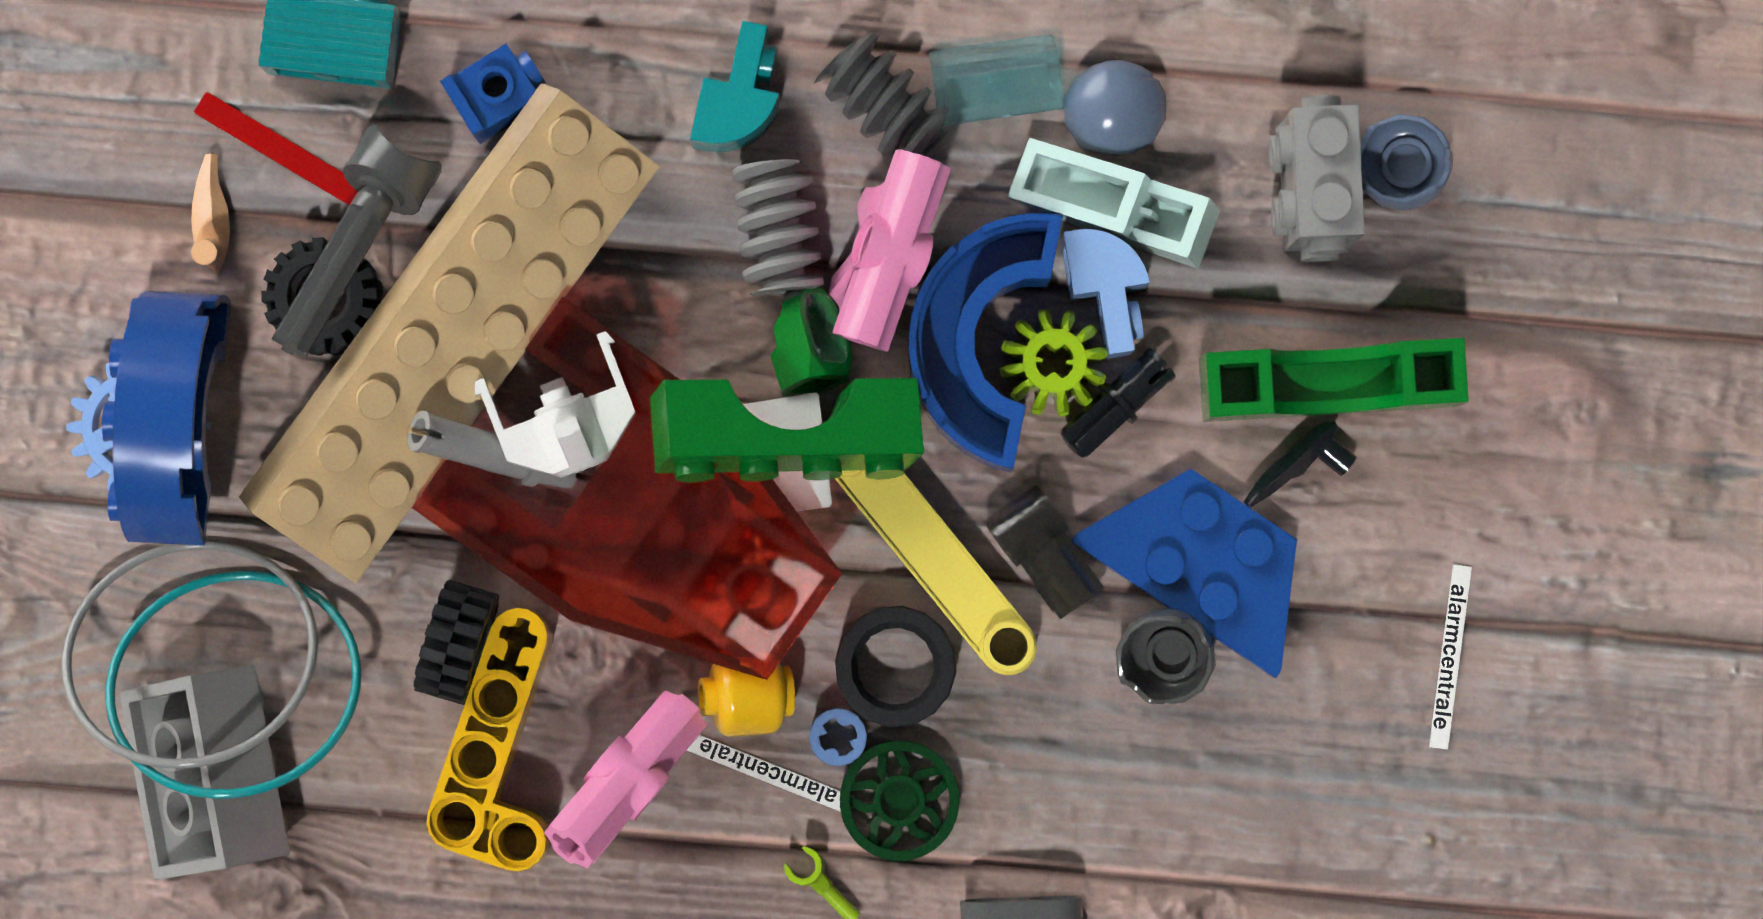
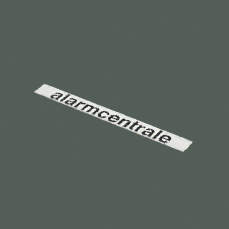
(1450, 657)
(766, 772)

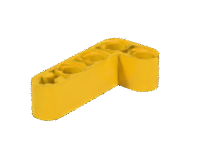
(503, 735)

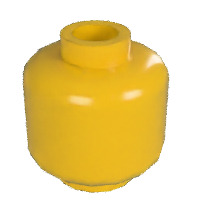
(746, 703)

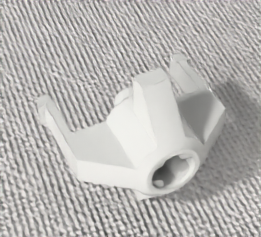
(569, 429)

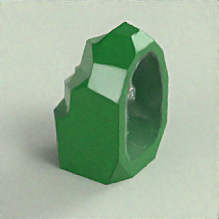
(806, 350)

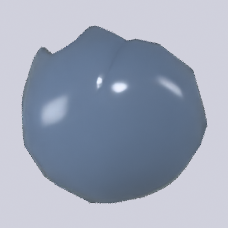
(1115, 108)
(1405, 162)

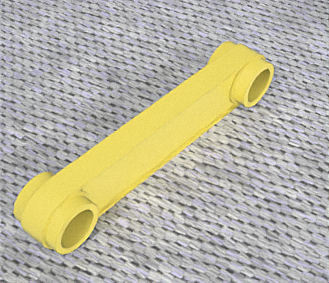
(939, 563)

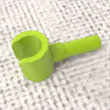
(823, 886)

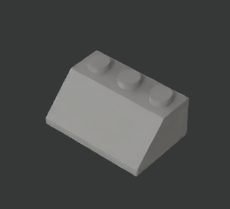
(194, 720)

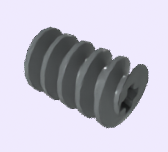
(883, 99)

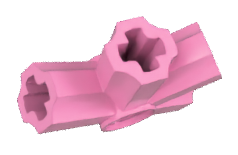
(888, 249)
(625, 779)

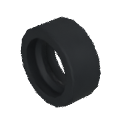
(943, 663)

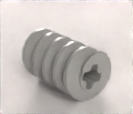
(776, 227)

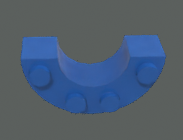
(943, 324)
(161, 415)

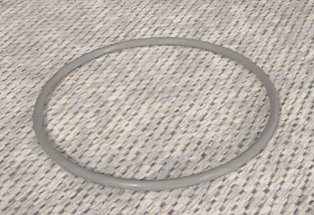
(223, 755)

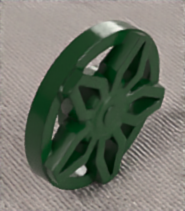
(899, 800)

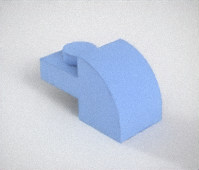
(1106, 269)

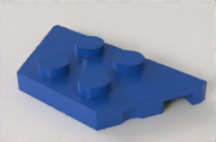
(1207, 558)

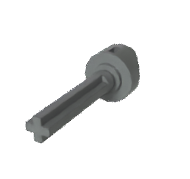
(384, 184)

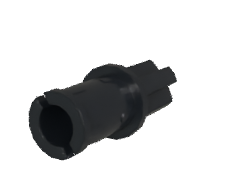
(1117, 403)

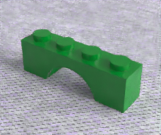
(1333, 380)
(707, 431)

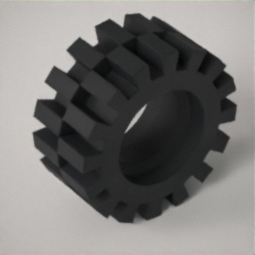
(290, 275)
(455, 641)

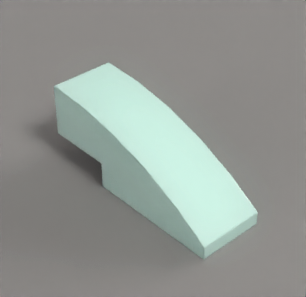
(1115, 201)

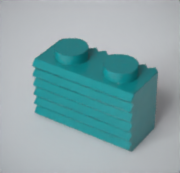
(332, 41)

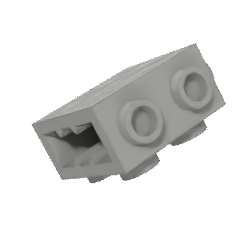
(1320, 178)

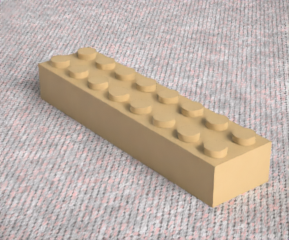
(450, 319)

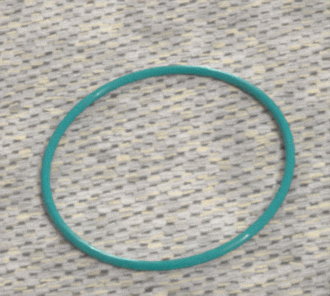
(268, 785)

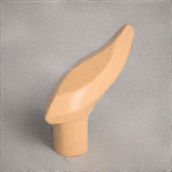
(209, 217)

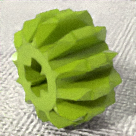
(1053, 341)

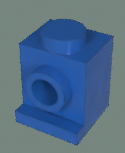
(488, 114)

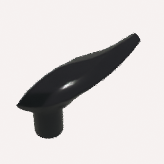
(1298, 458)

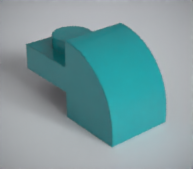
(737, 111)

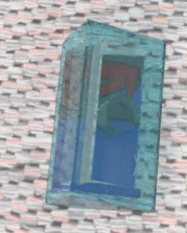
(997, 79)

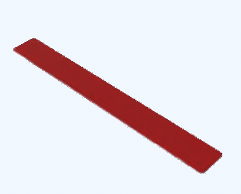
(275, 147)

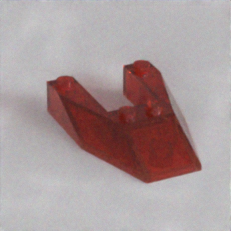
(667, 562)

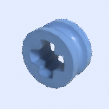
(831, 755)

